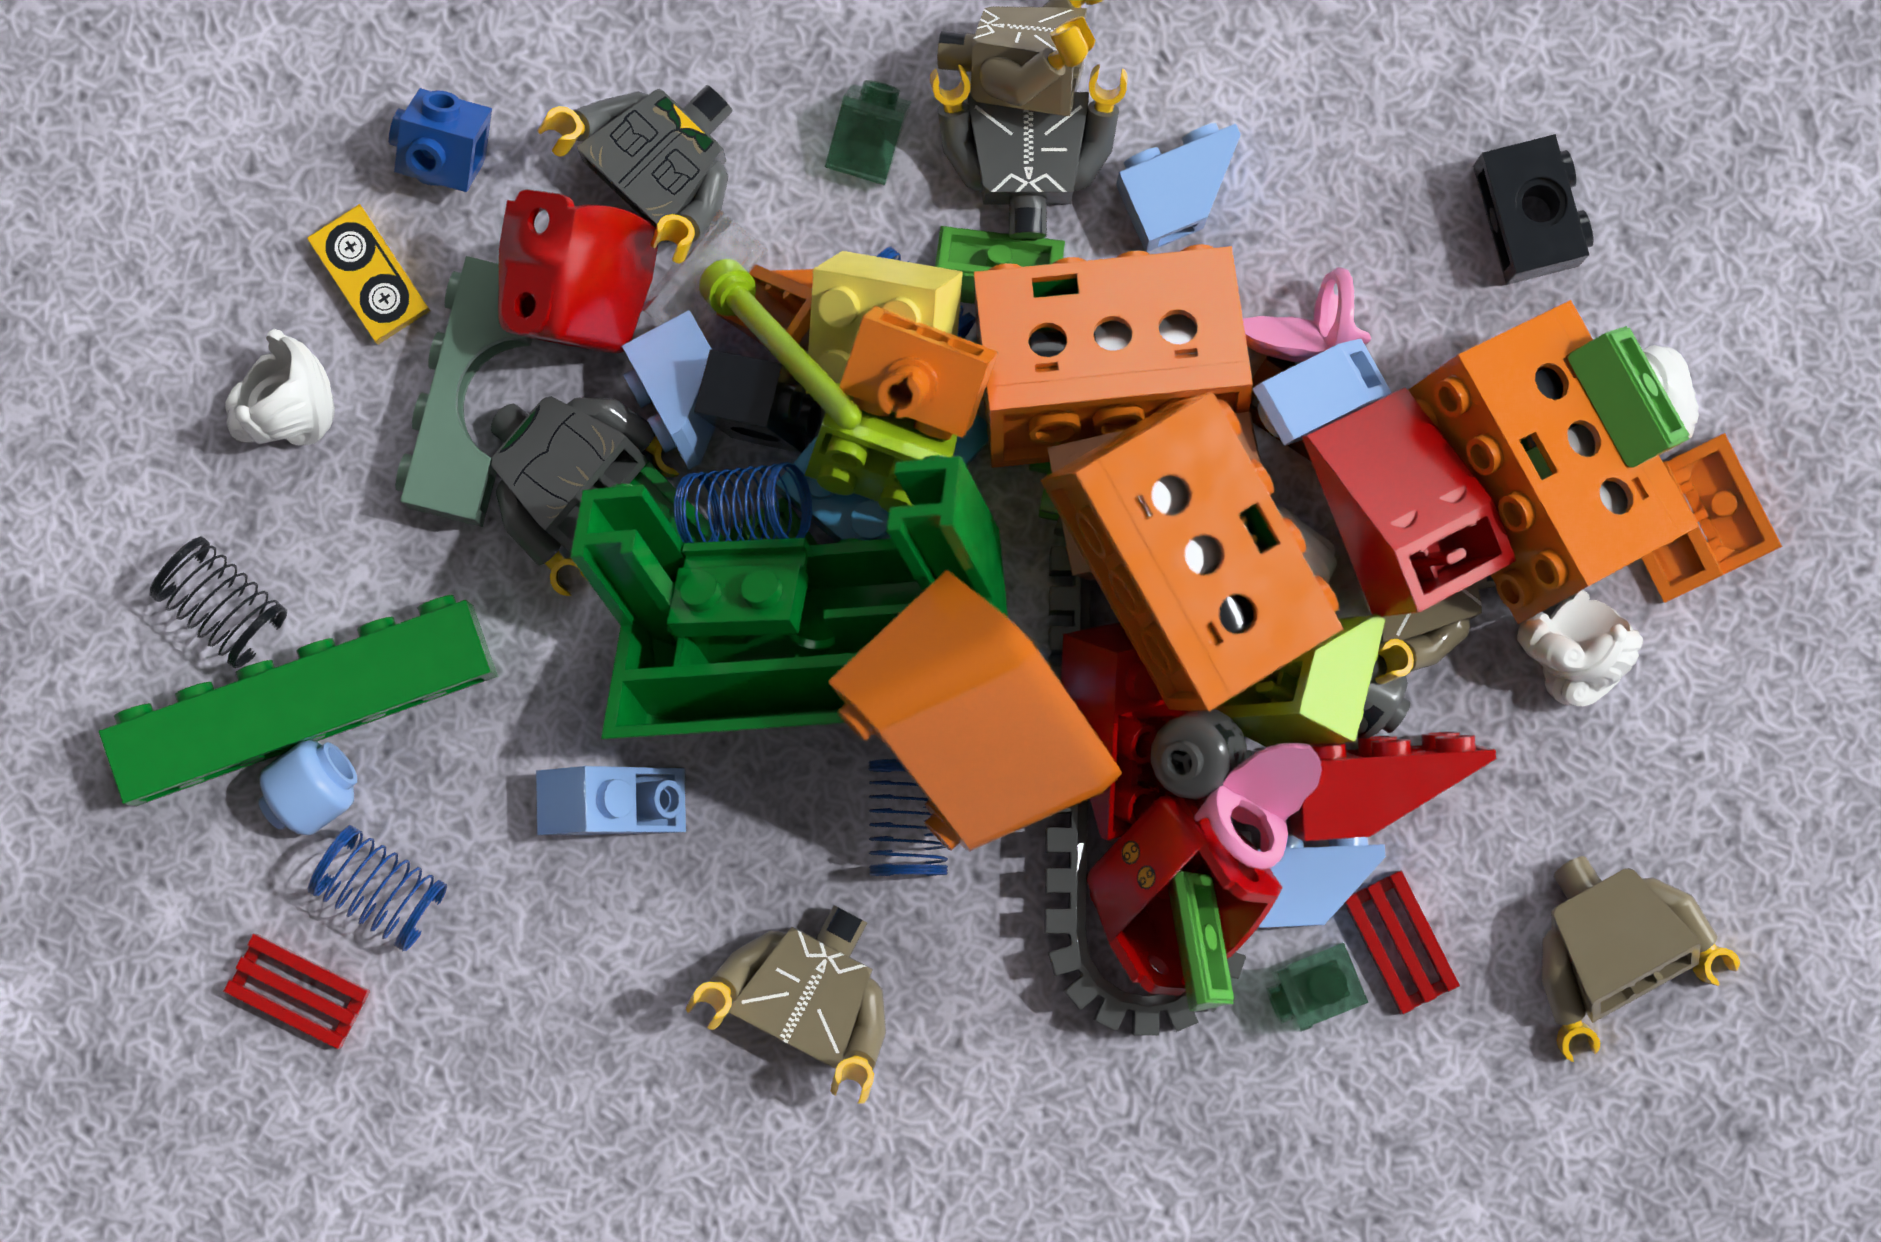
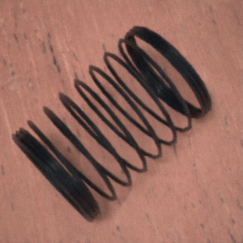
(160, 594)

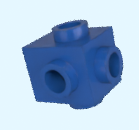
(440, 139)

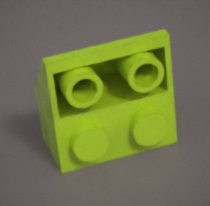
(866, 456)
(1314, 695)

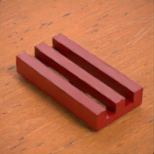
(248, 967)
(1426, 991)

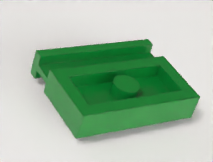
(740, 588)

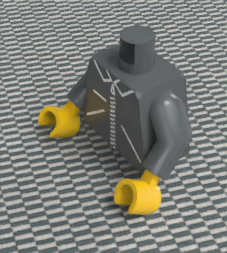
(1026, 154)

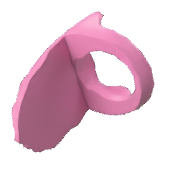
(1301, 338)
(1262, 794)

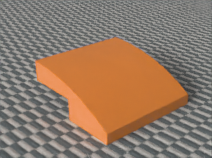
(1727, 514)

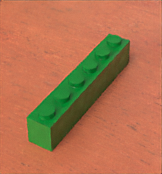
(296, 702)

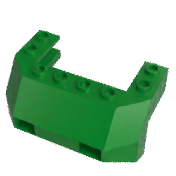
(773, 679)

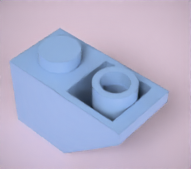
(1175, 190)
(669, 375)
(1319, 391)
(610, 800)
(1319, 879)

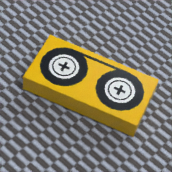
(368, 274)

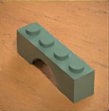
(447, 470)

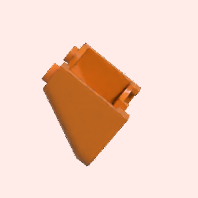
(973, 717)

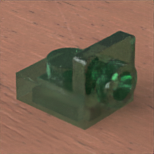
(868, 131)
(1316, 988)

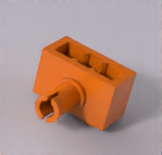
(917, 373)

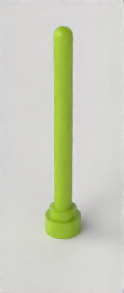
(732, 293)

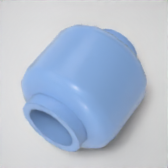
(307, 787)

